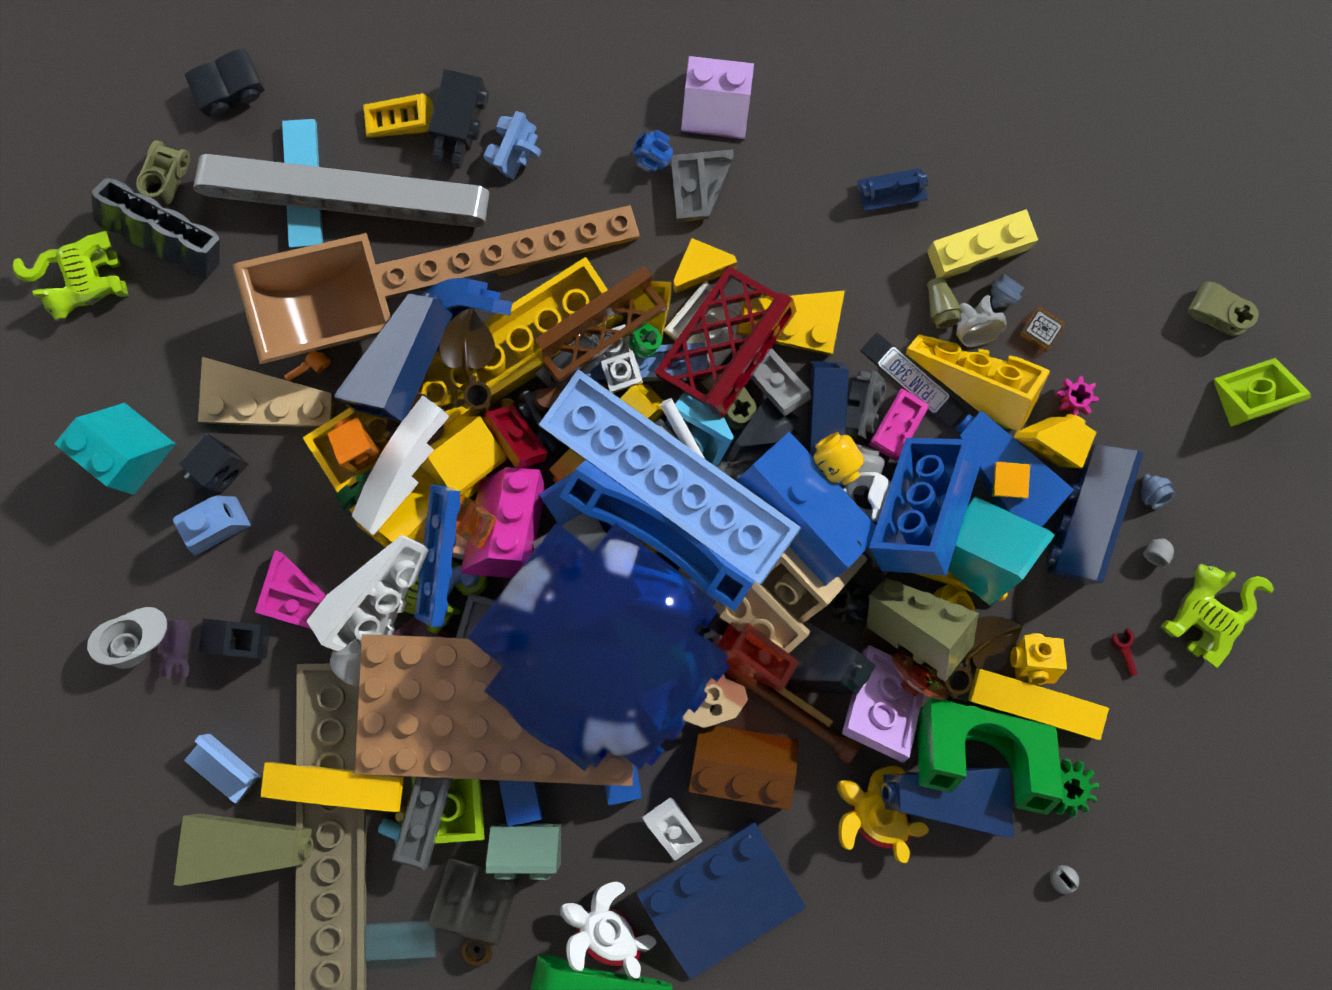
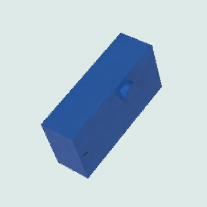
(925, 506)
(830, 522)

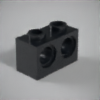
(212, 464)

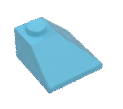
(707, 428)

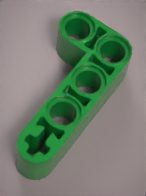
(556, 974)

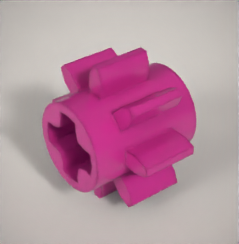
(1083, 391)

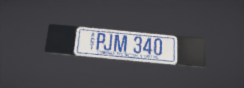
(913, 379)

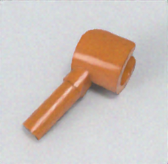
(313, 360)

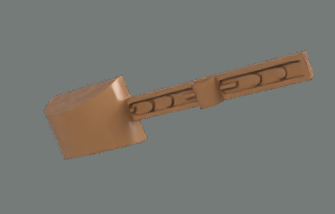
(339, 294)

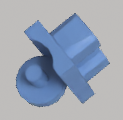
(516, 145)

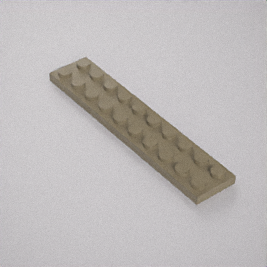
(333, 881)

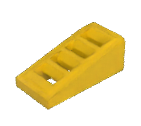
(414, 124)

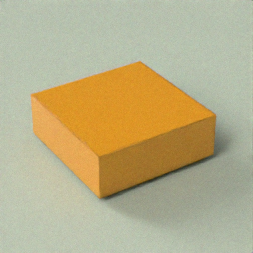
(1011, 480)

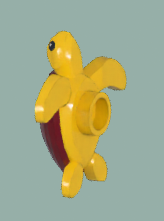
(873, 821)

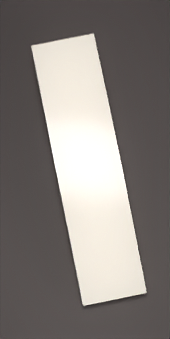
(392, 474)

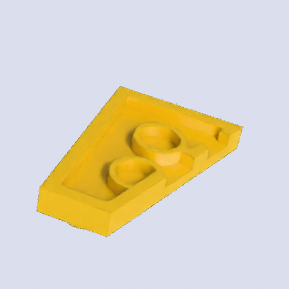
(811, 327)

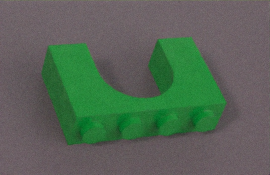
(1025, 744)

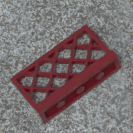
(752, 349)

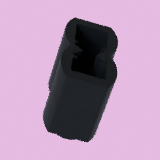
(225, 82)

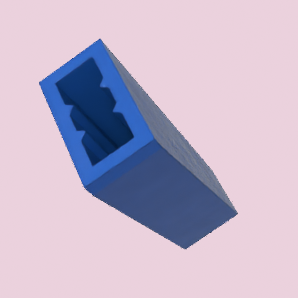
(994, 445)

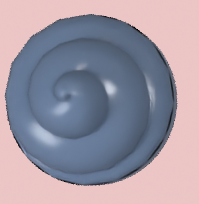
(1005, 291)
(1156, 491)

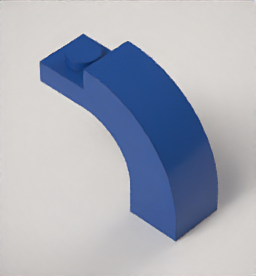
(464, 293)

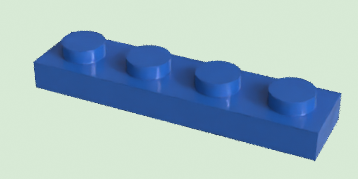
(440, 540)

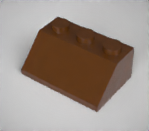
(744, 766)

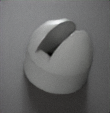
(1159, 552)
(1058, 884)

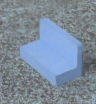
(221, 767)

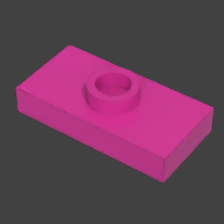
(898, 424)

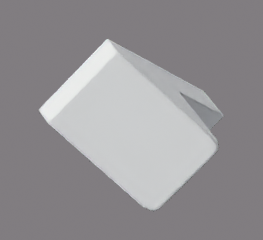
(672, 828)

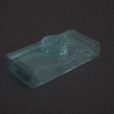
(400, 940)

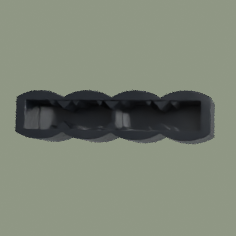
(155, 228)

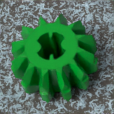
(1082, 786)

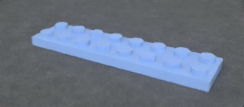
(670, 477)

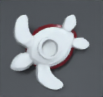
(604, 933)

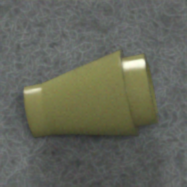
(943, 305)

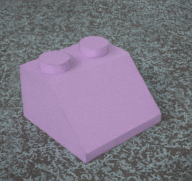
(717, 97)

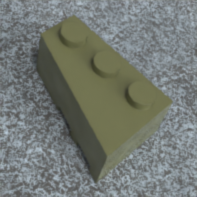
(923, 624)

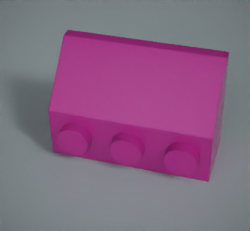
(518, 506)

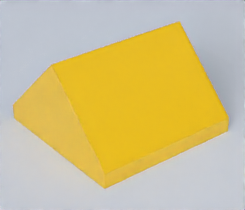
(463, 454)

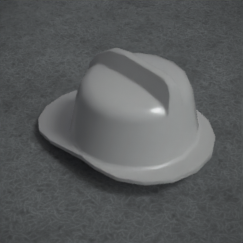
(128, 638)

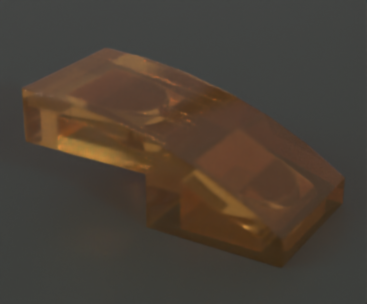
(474, 522)

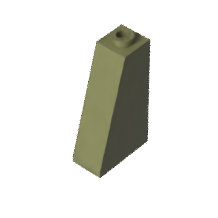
(231, 847)

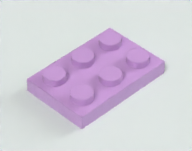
(882, 711)

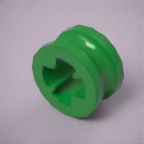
(645, 349)

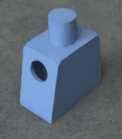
(210, 524)

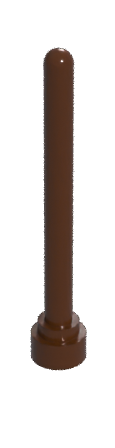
(843, 746)

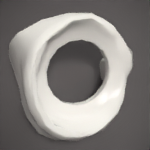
(877, 494)

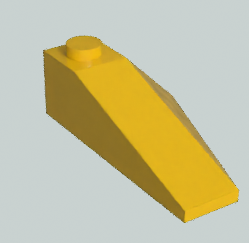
(991, 385)

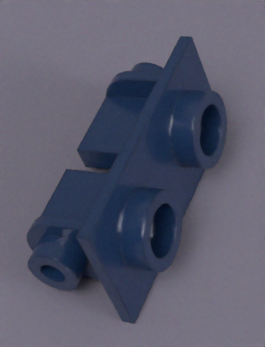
(893, 189)

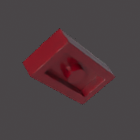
(515, 437)

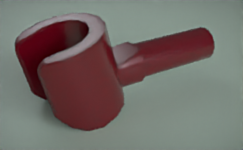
(1125, 650)

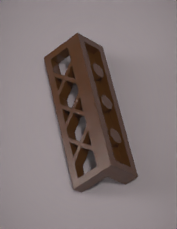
(593, 314)

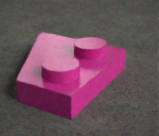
(288, 593)

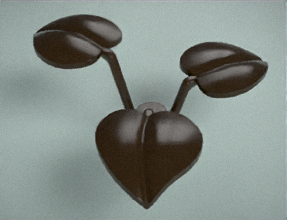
(465, 345)
(990, 652)

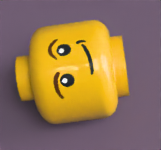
(838, 458)

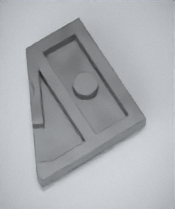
(698, 182)

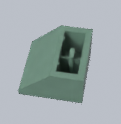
(524, 849)

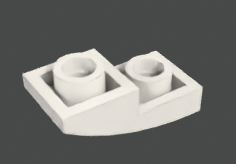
(620, 365)

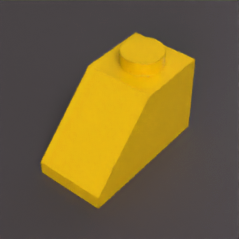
(1059, 440)

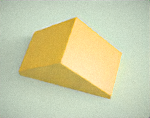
(701, 264)

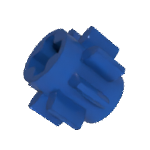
(652, 150)

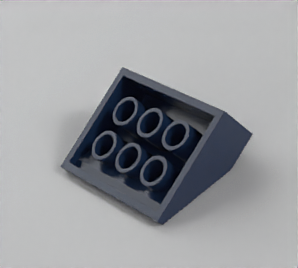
(720, 899)

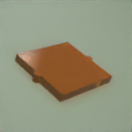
(805, 707)

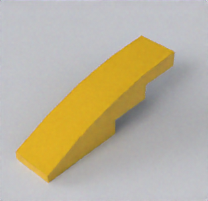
(1038, 704)
(331, 787)

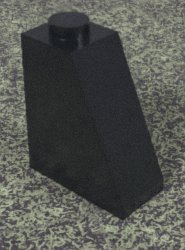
(827, 665)

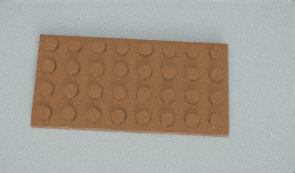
(431, 718)

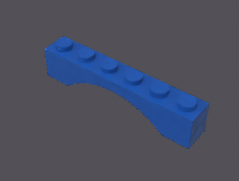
(609, 501)

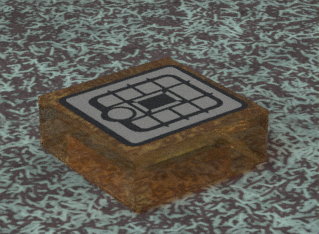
(1042, 329)

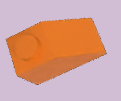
(353, 444)

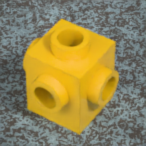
(1039, 659)

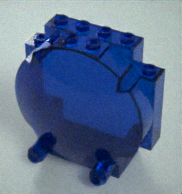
(600, 647)

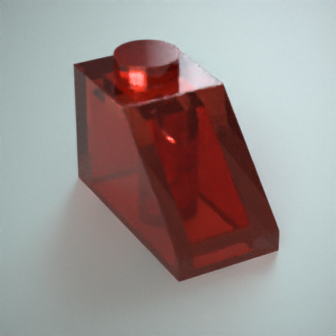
(757, 655)

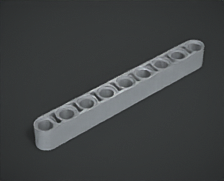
(341, 190)

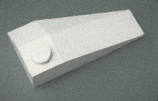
(370, 596)

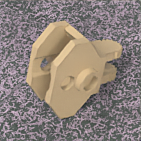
(727, 699)

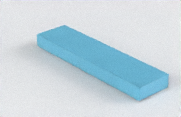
(301, 148)

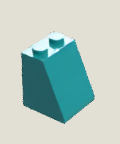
(116, 446)
(995, 549)

